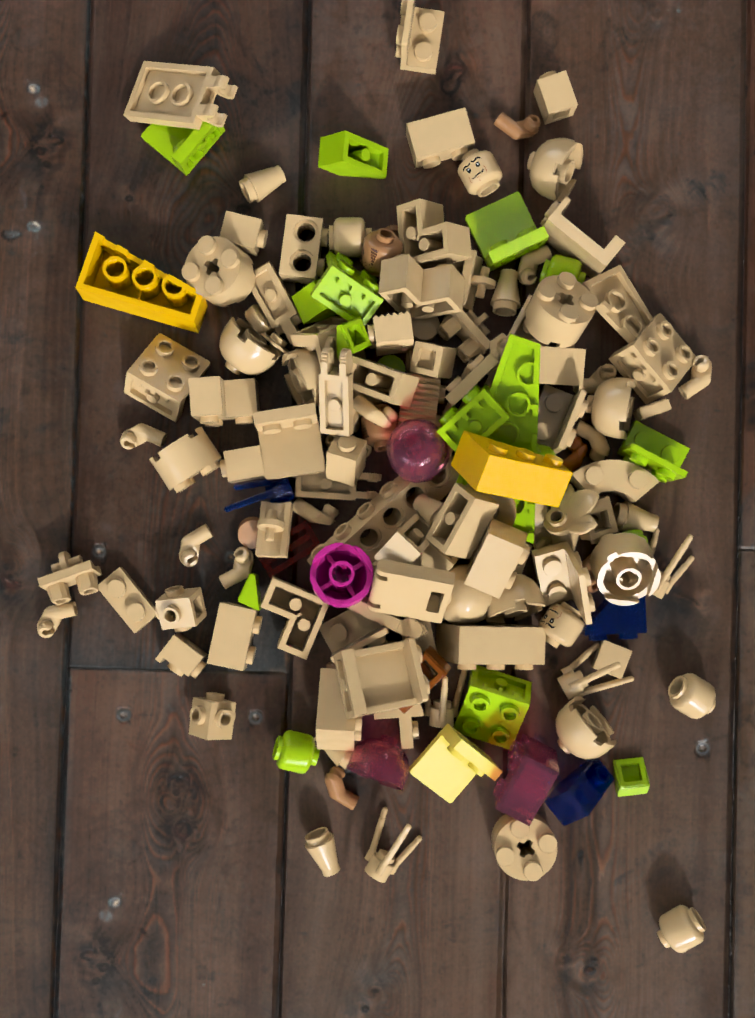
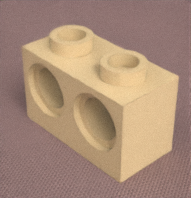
(296, 249)

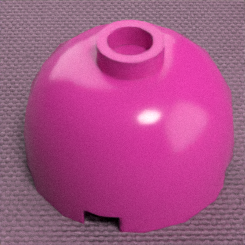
(341, 575)

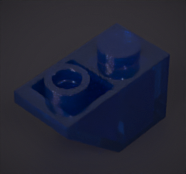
(617, 619)
(579, 791)

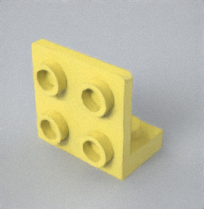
(452, 763)

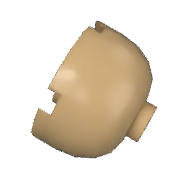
(554, 166)
(246, 349)
(302, 375)
(612, 407)
(519, 602)
(465, 603)
(583, 730)

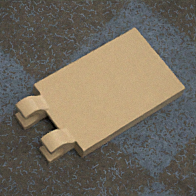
(178, 95)

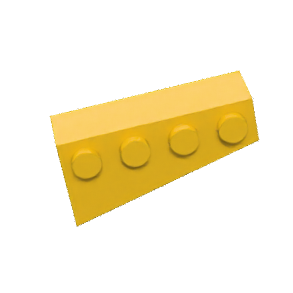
(137, 287)

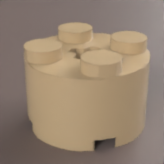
(219, 271)
(560, 310)
(186, 459)
(624, 568)
(531, 861)

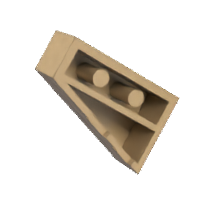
(491, 645)

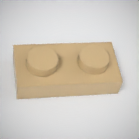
(127, 599)

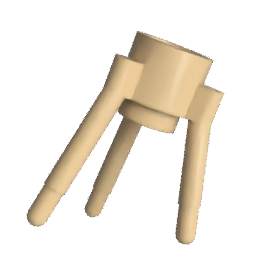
(666, 580)
(575, 683)
(441, 711)
(383, 863)

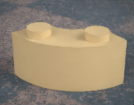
(614, 477)

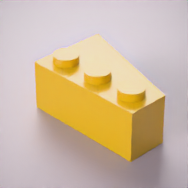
(510, 470)

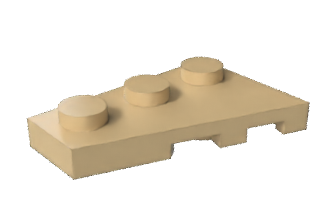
(619, 302)

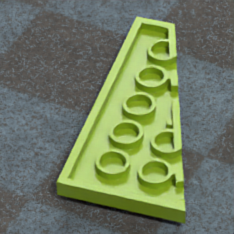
(518, 393)

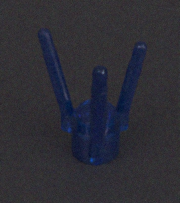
(277, 492)

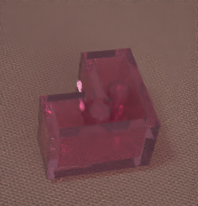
(530, 778)

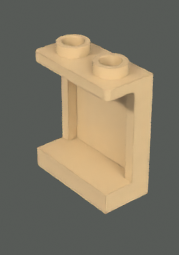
(576, 244)
(381, 678)

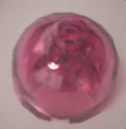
(417, 450)
(381, 761)

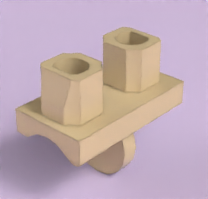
(476, 279)
(469, 330)
(274, 529)
(68, 573)

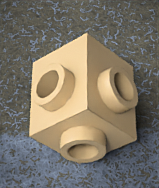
(180, 608)
(212, 717)

